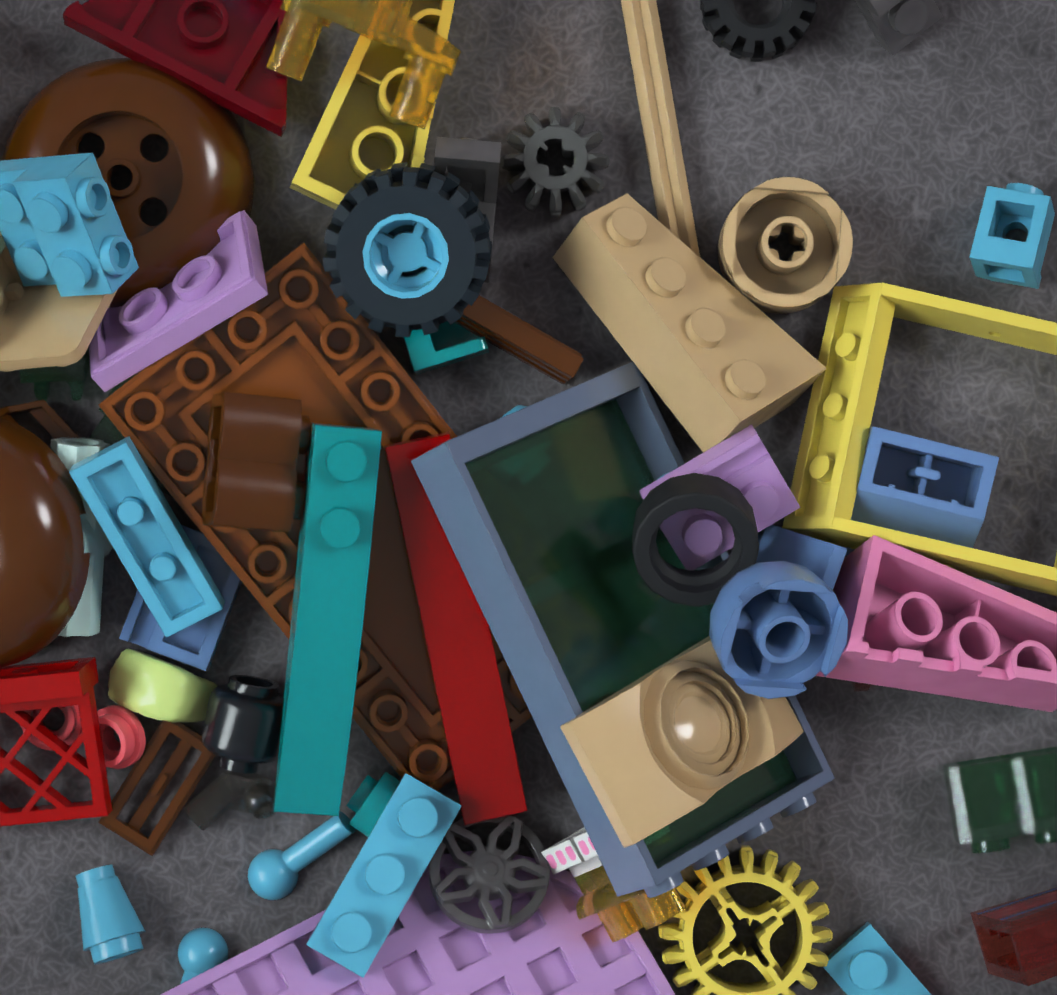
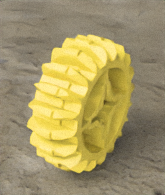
(770, 916)

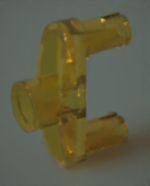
(380, 20)

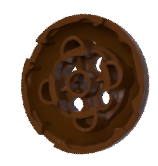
(199, 180)
(39, 544)

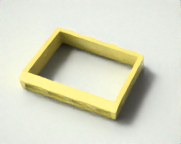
(844, 407)

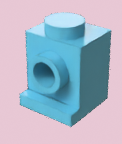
(1007, 259)

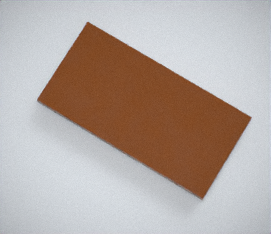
(314, 351)

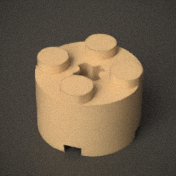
(812, 223)

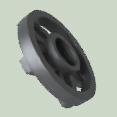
(489, 874)

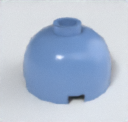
(777, 628)

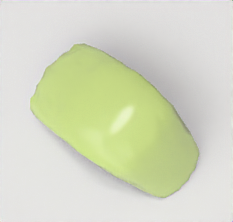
(158, 688)

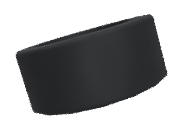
(682, 494)

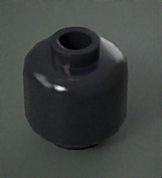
(244, 723)

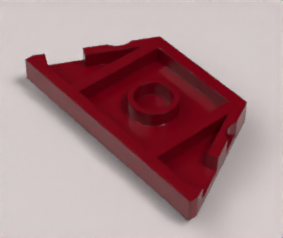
(204, 43)

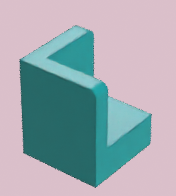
(443, 347)

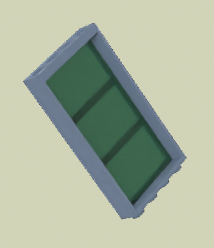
(545, 540)

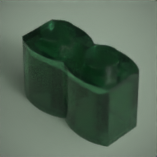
(1003, 798)

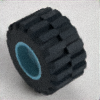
(408, 249)

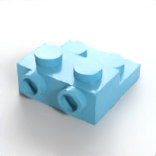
(63, 225)

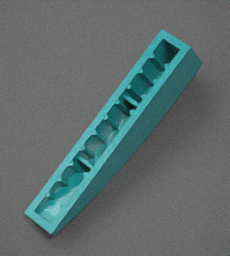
(327, 617)

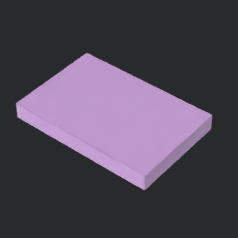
(193, 303)

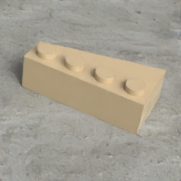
(684, 324)

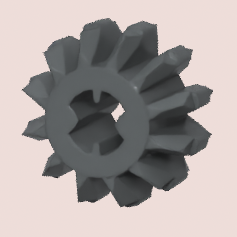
(571, 147)

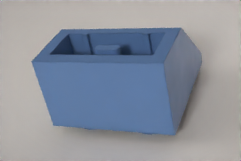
(923, 487)

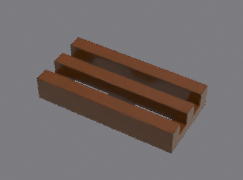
(521, 340)
(131, 831)

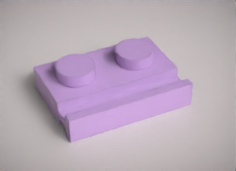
(745, 464)

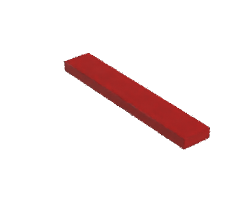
(458, 651)

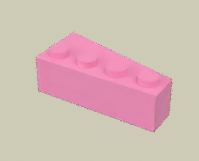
(942, 631)

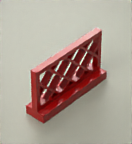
(43, 688)

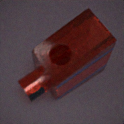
(1020, 937)

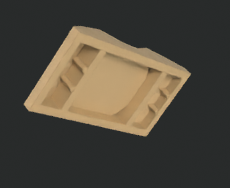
(675, 741)

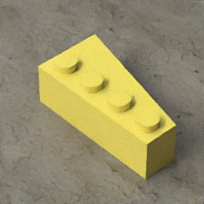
(356, 125)

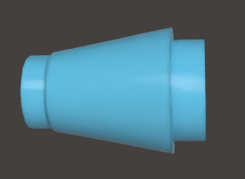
(107, 916)

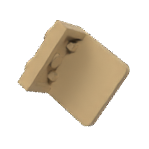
(41, 325)

